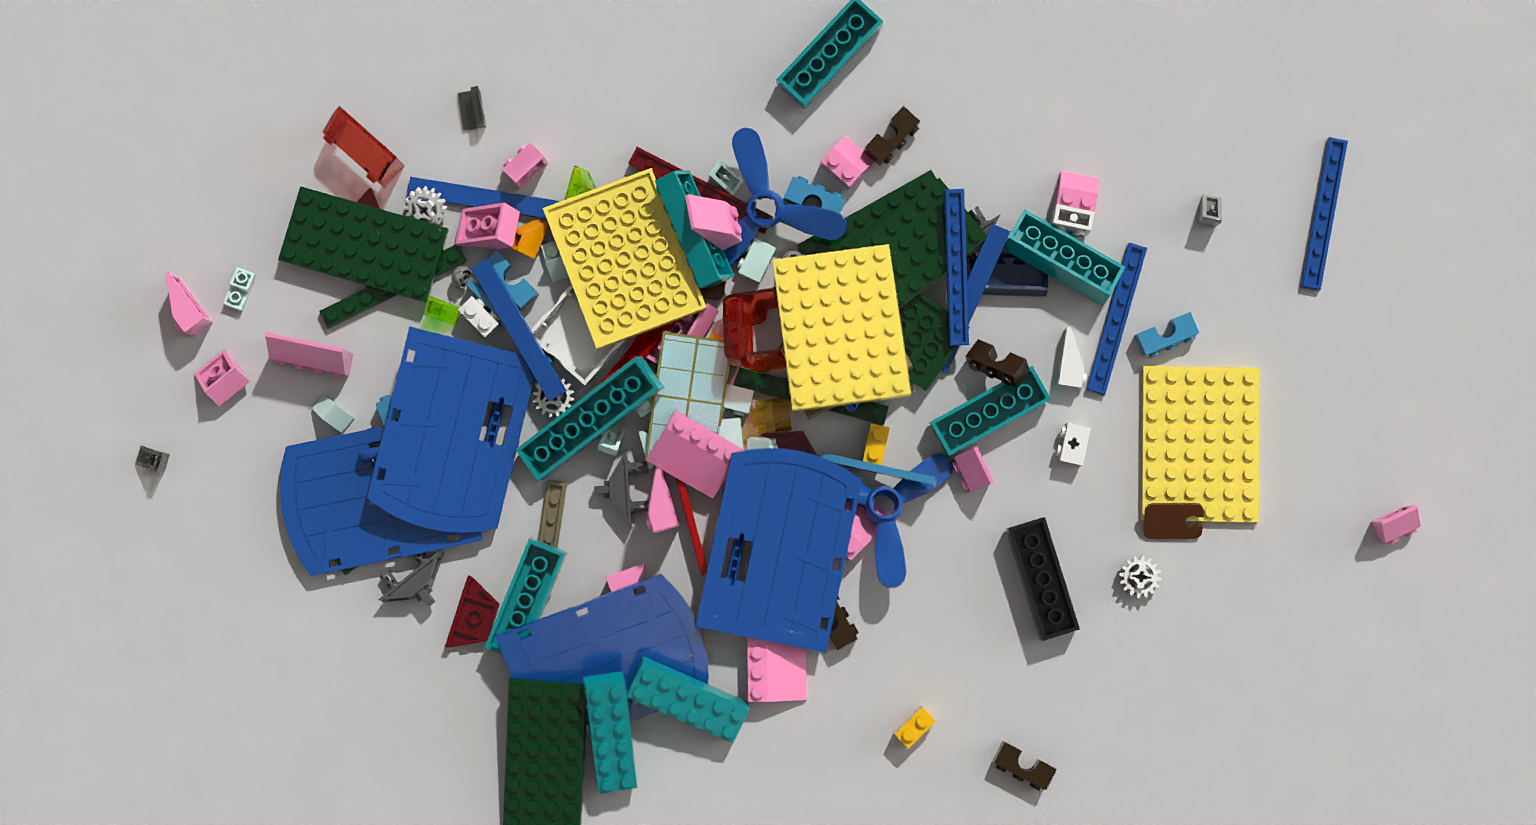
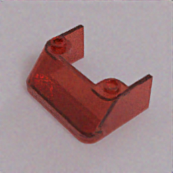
(362, 147)
(739, 316)

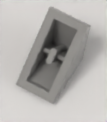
(1210, 211)

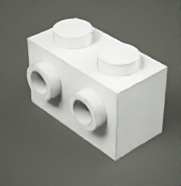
(1072, 220)
(483, 321)

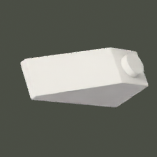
(1071, 368)

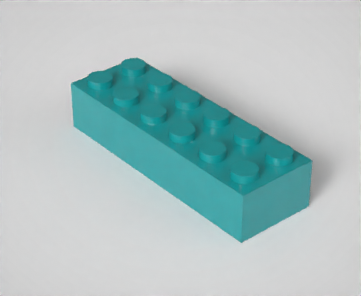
(829, 52)
(1063, 257)
(705, 259)
(988, 412)
(528, 589)
(687, 699)
(610, 732)

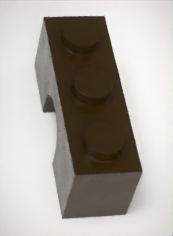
(881, 149)
(1009, 370)
(844, 632)
(1039, 774)

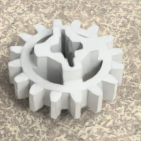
(423, 198)
(559, 404)
(1140, 585)

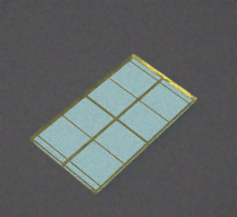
(694, 382)

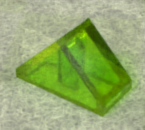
(579, 182)
(442, 311)

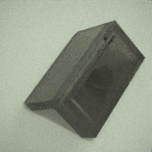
(471, 109)

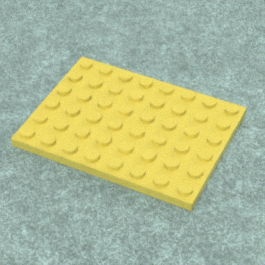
(624, 259)
(841, 328)
(1201, 440)

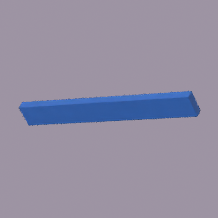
(477, 197)
(1324, 214)
(956, 267)
(981, 273)
(1116, 319)
(518, 329)

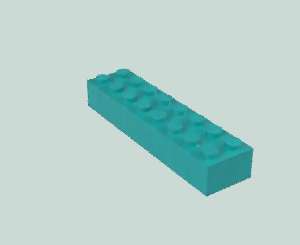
(589, 418)

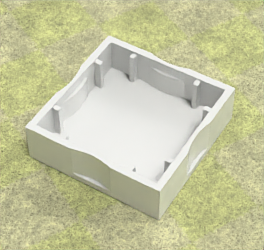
(568, 339)

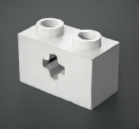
(1076, 454)

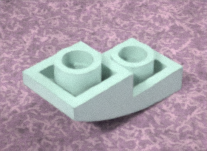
(239, 289)

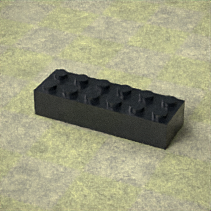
(1042, 579)

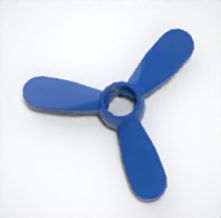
(805, 218)
(888, 544)

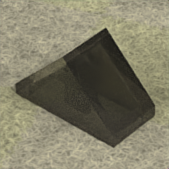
(152, 459)

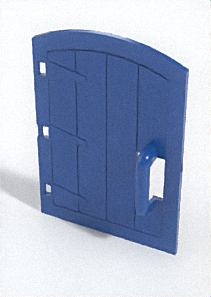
(433, 453)
(329, 510)
(797, 524)
(610, 639)

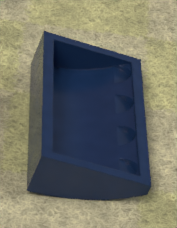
(1015, 278)

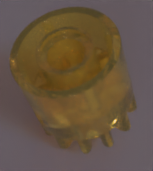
(771, 415)

